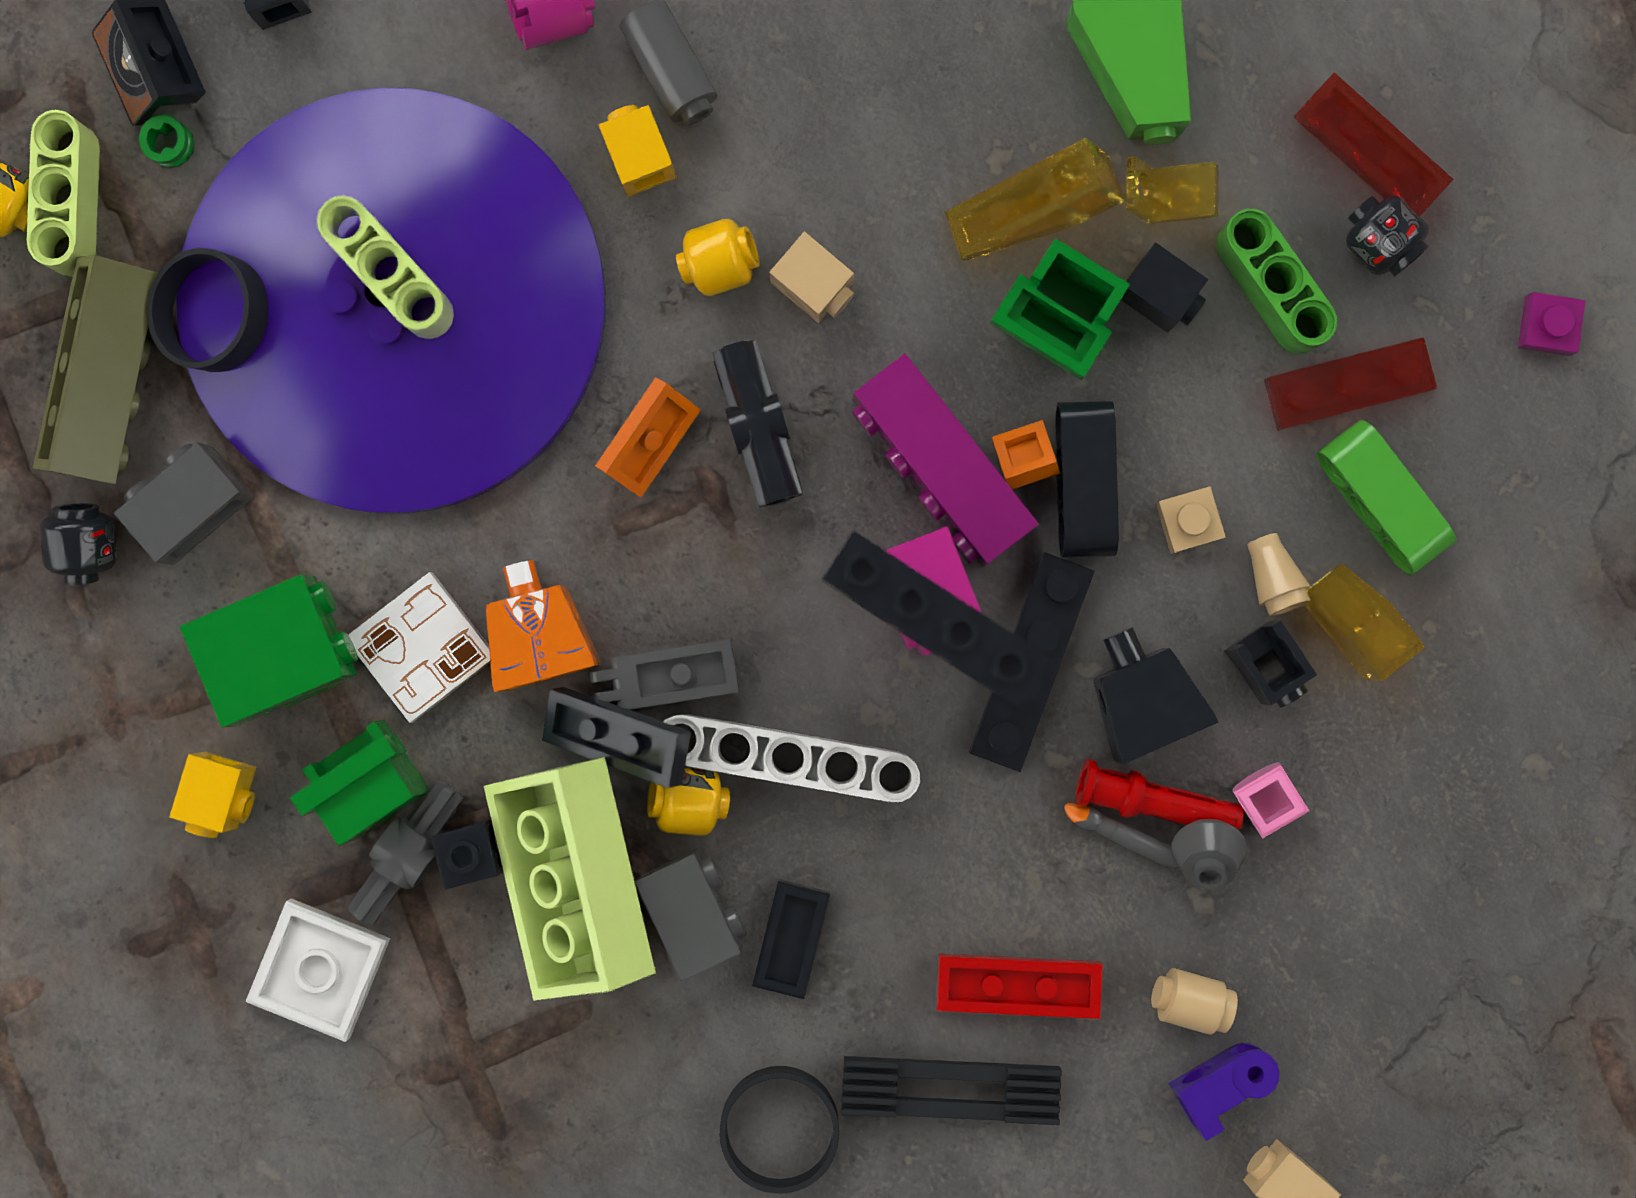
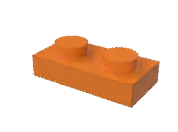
(648, 437)

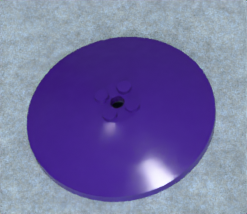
(341, 389)

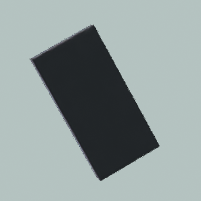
(791, 939)

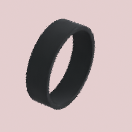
(162, 301)
(761, 1182)

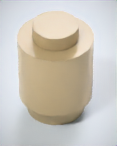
(1194, 1002)

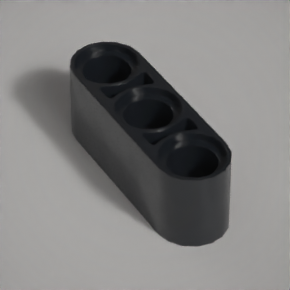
(1087, 479)

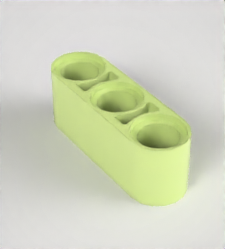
(47, 175)
(365, 251)

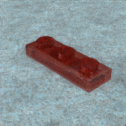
(1372, 145)
(1350, 384)

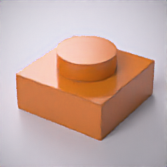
(1026, 455)

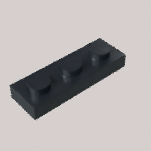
(620, 735)

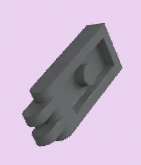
(670, 675)

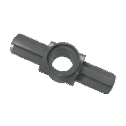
(404, 853)

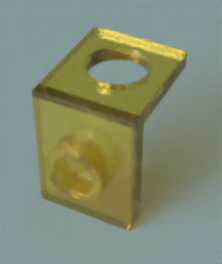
(1172, 191)

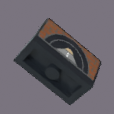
(146, 58)

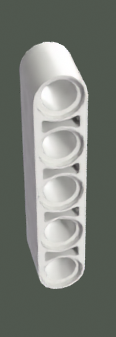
(812, 771)

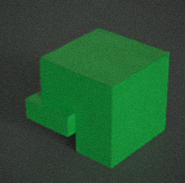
(1062, 308)
(361, 784)

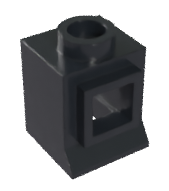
(1286, 686)

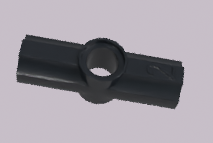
(757, 423)

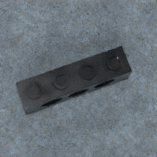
(935, 618)

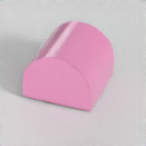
(1270, 799)

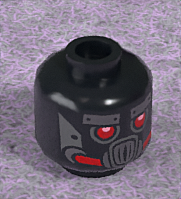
(1387, 235)
(78, 542)

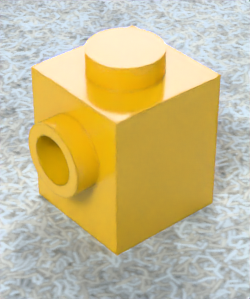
(213, 794)

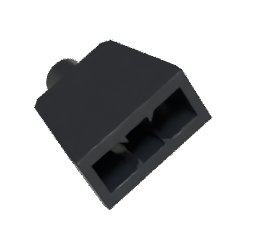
(1147, 699)

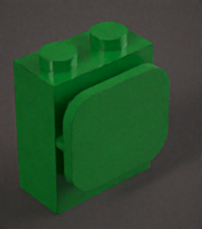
(270, 650)

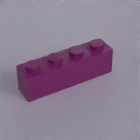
(943, 461)

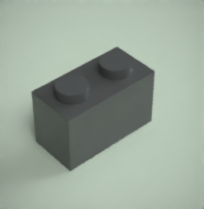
(183, 503)
(691, 913)

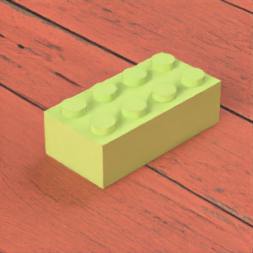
(569, 880)

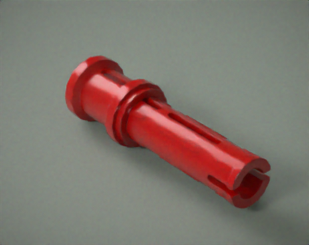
(1135, 795)

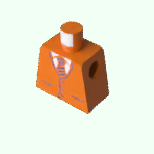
(535, 632)

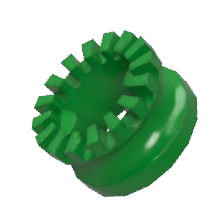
(163, 125)

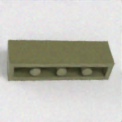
(96, 371)

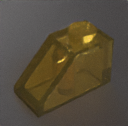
(1362, 624)

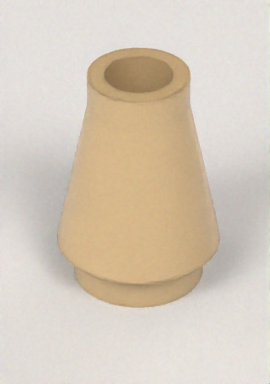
(1277, 577)

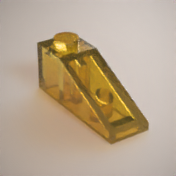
(1037, 201)

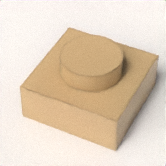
(1190, 520)

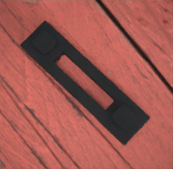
(1029, 1090)

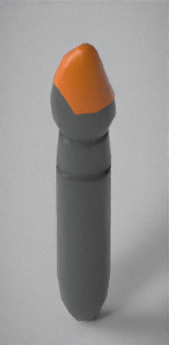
(1121, 833)

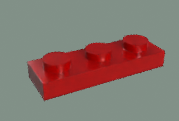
(1019, 986)

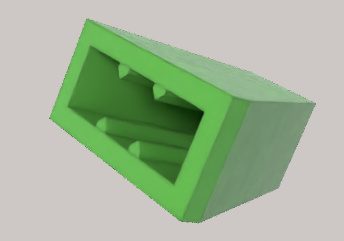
(1137, 62)

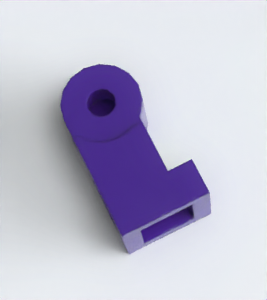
(1222, 1084)

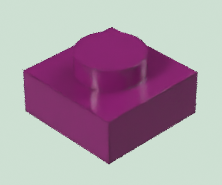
(1551, 324)

